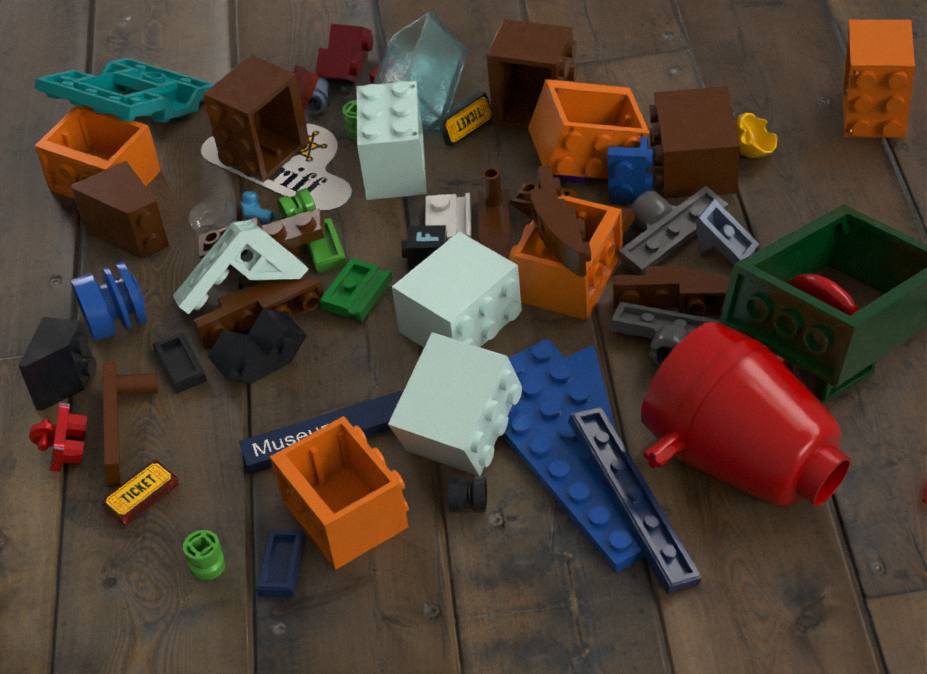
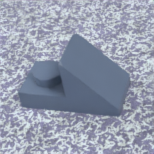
(721, 230)

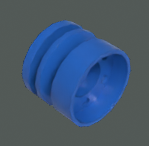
(109, 301)

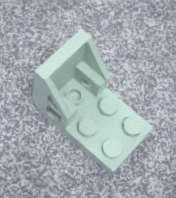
(263, 261)

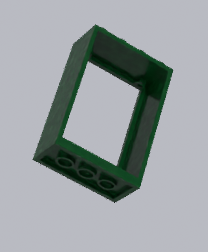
(813, 332)

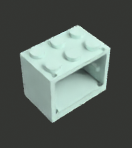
(390, 140)
(458, 294)
(456, 404)

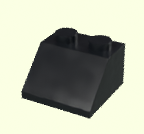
(57, 362)

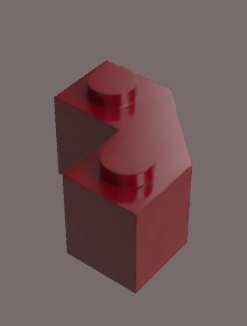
(345, 53)

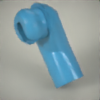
(252, 209)

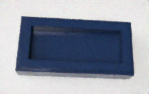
(281, 563)

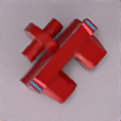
(47, 435)

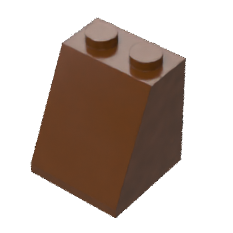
(121, 211)

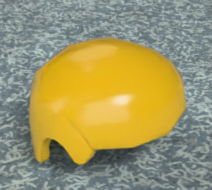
(753, 136)

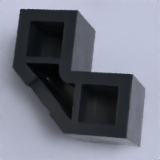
(265, 349)

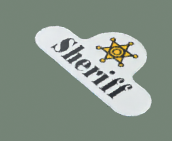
(302, 171)

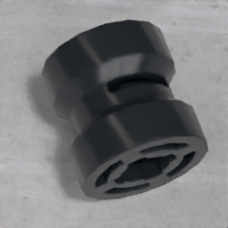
(459, 494)

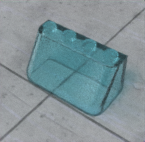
(432, 58)

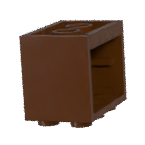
(521, 62)
(256, 118)
(694, 141)

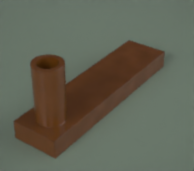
(494, 213)
(112, 387)

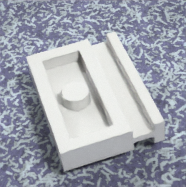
(450, 211)

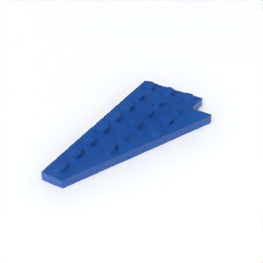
(549, 448)

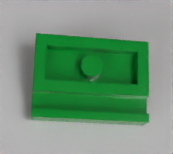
(356, 289)

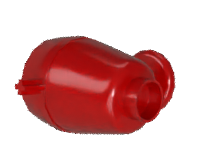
(744, 415)

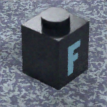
(422, 242)

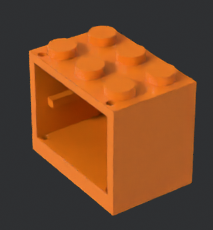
(878, 78)
(580, 123)
(93, 142)
(553, 286)
(341, 491)

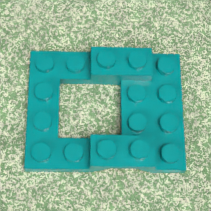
(155, 90)

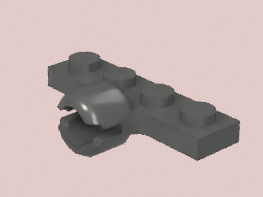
(664, 227)
(662, 326)

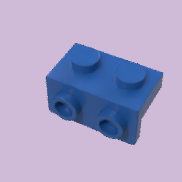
(629, 172)

